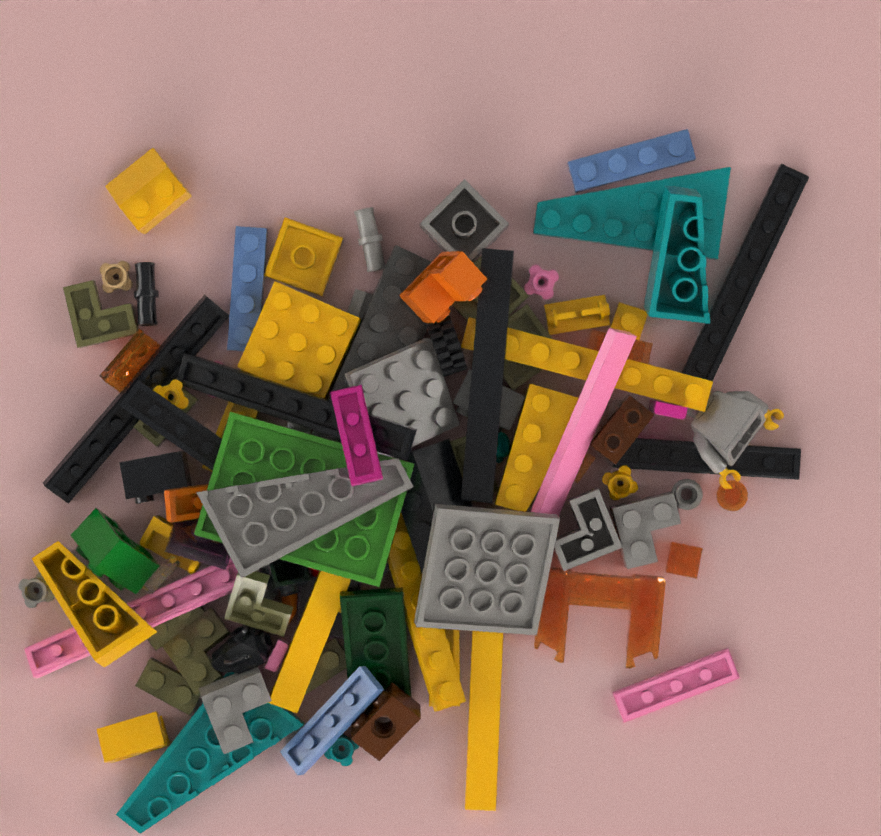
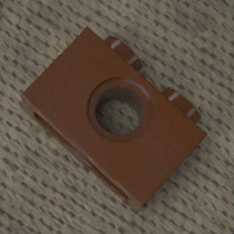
(621, 429)
(380, 737)

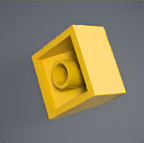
(148, 191)

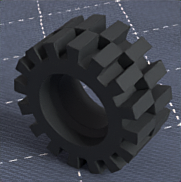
(447, 346)

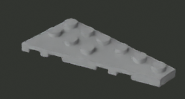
(282, 514)

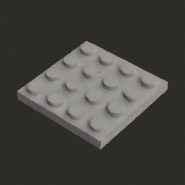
(486, 569)

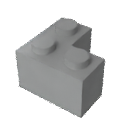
(635, 522)
(595, 532)
(226, 702)

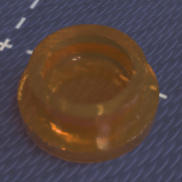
(733, 498)

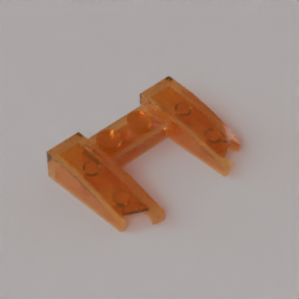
(639, 594)

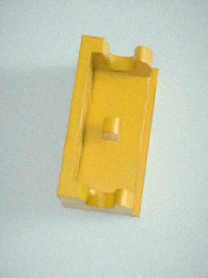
(156, 539)
(133, 737)

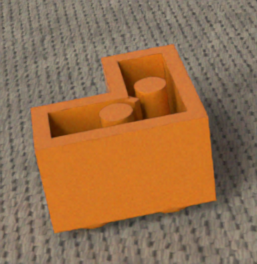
(443, 282)

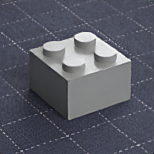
(464, 222)

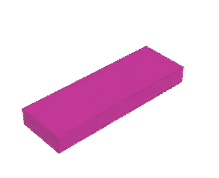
(356, 435)

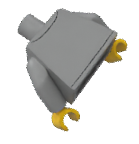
(728, 428)

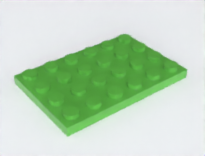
(265, 451)

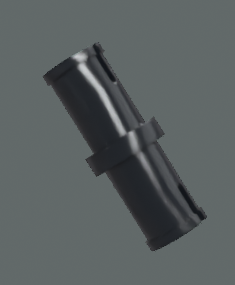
(146, 294)

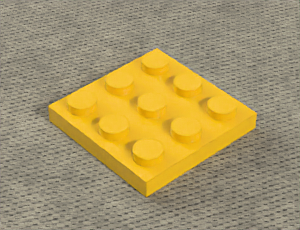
(299, 341)

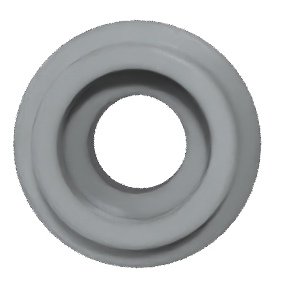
(696, 497)

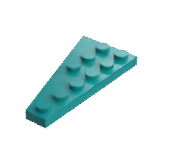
(631, 213)
(197, 762)

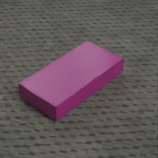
(668, 409)

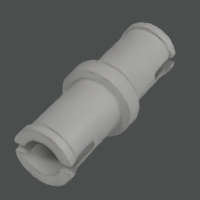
(370, 239)

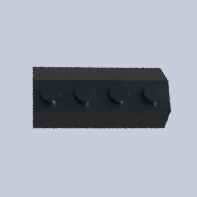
(434, 481)

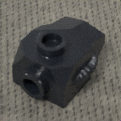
(285, 577)
(242, 651)

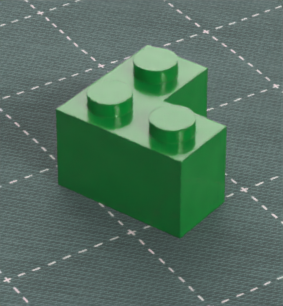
(113, 552)

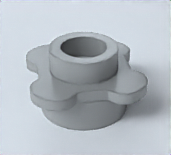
(32, 598)

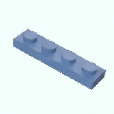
(631, 161)
(246, 284)
(331, 720)

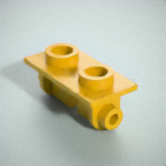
(577, 314)

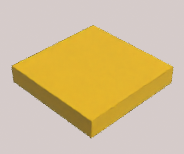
(303, 256)

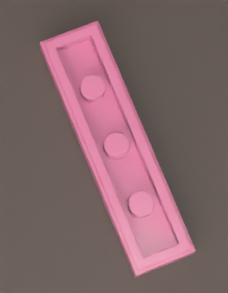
(675, 685)

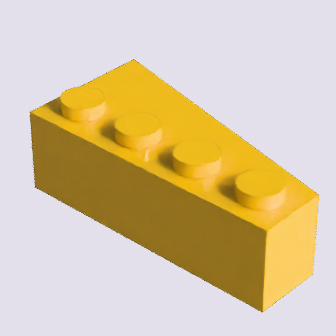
(533, 445)
(96, 612)

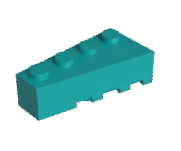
(678, 263)

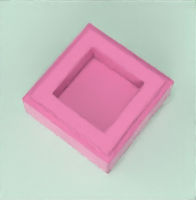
(278, 654)

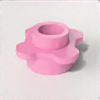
(544, 290)

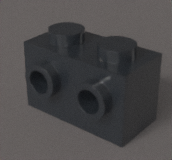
(154, 475)

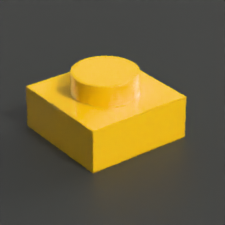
(629, 319)

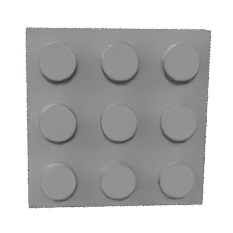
(408, 390)

